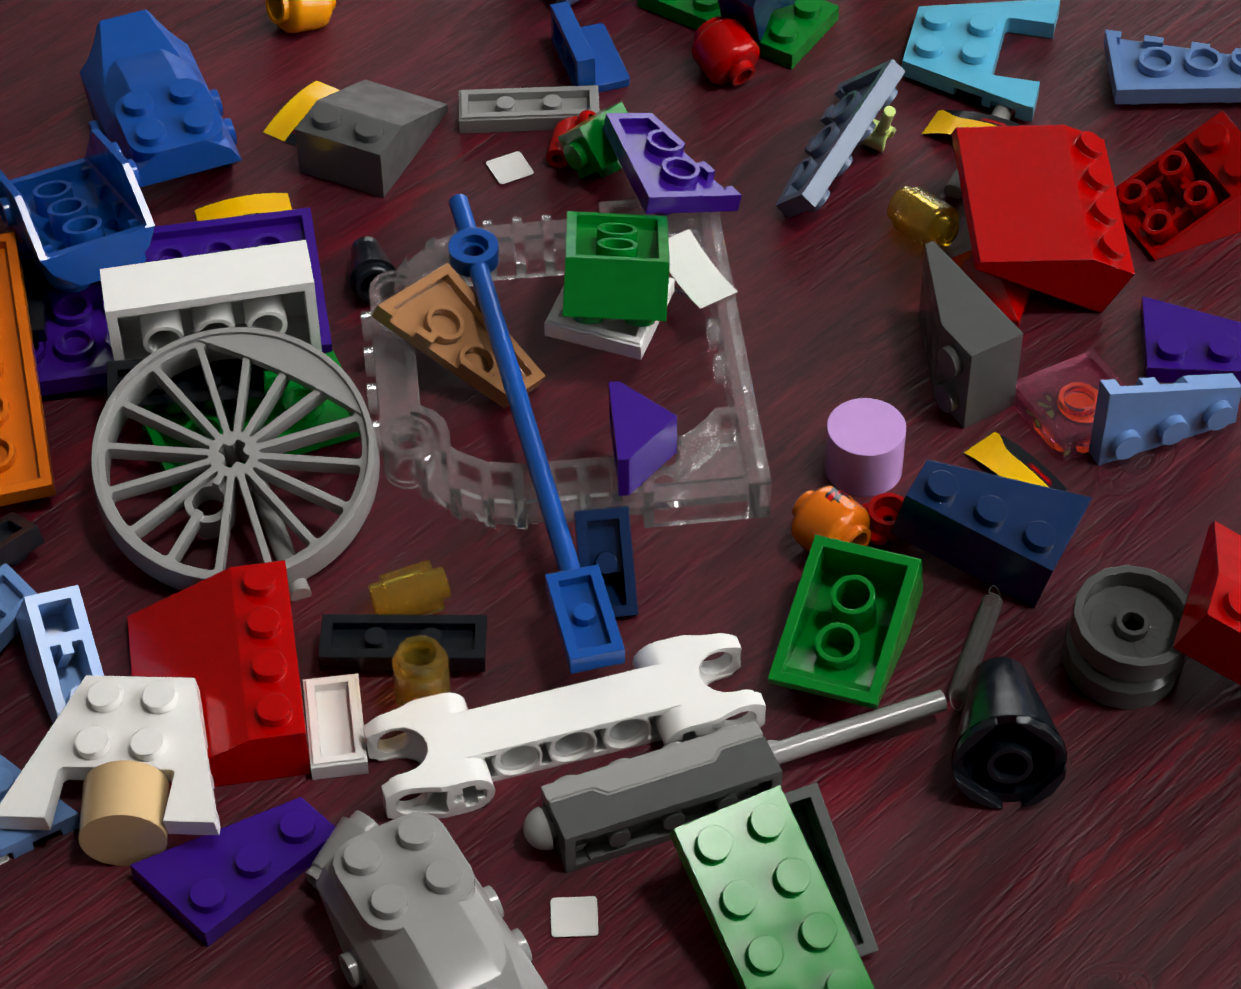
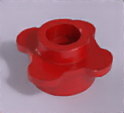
(883, 513)

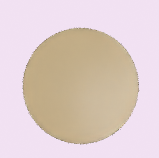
(123, 812)

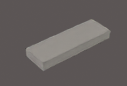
(523, 107)

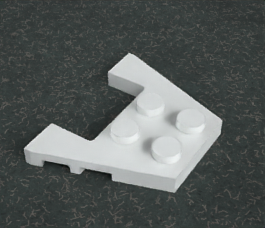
(118, 720)

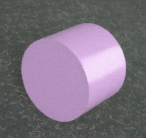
(865, 446)

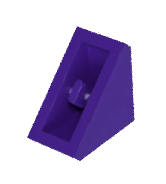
(640, 435)

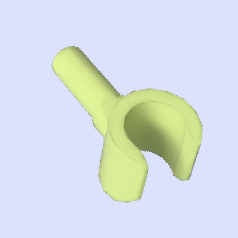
(882, 130)

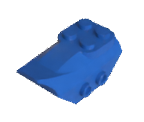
(155, 100)
(80, 215)

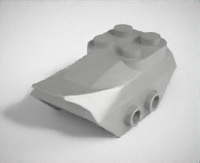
(418, 914)

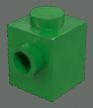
(588, 147)

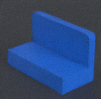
(586, 51)

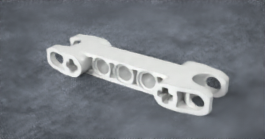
(473, 748)

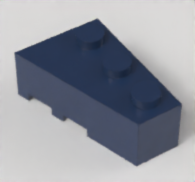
(991, 526)

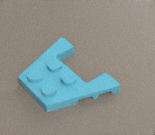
(962, 43)

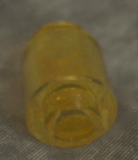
(923, 216)
(410, 590)
(420, 669)

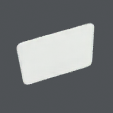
(510, 167)
(574, 916)

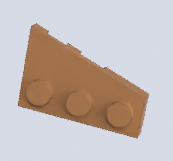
(447, 325)

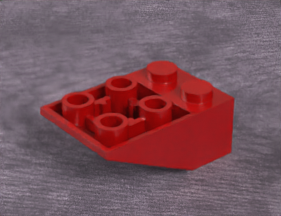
(1187, 191)

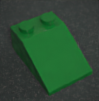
(616, 268)
(848, 622)

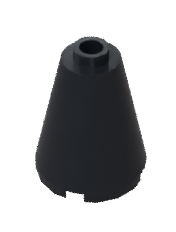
(1006, 739)

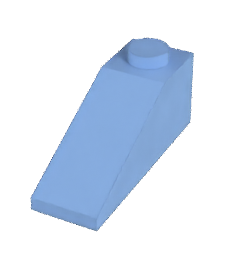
(57, 644)

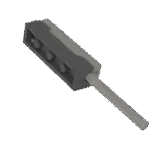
(649, 795)

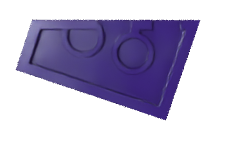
(661, 170)
(1187, 342)
(229, 875)

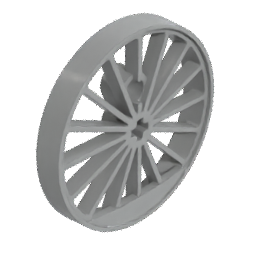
(258, 447)

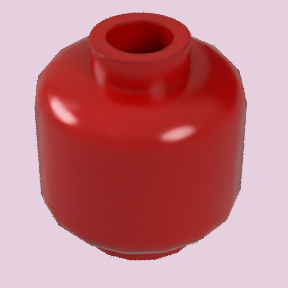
(725, 51)

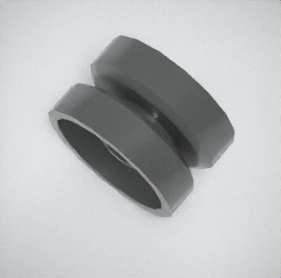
(1124, 637)

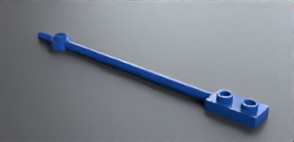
(575, 592)

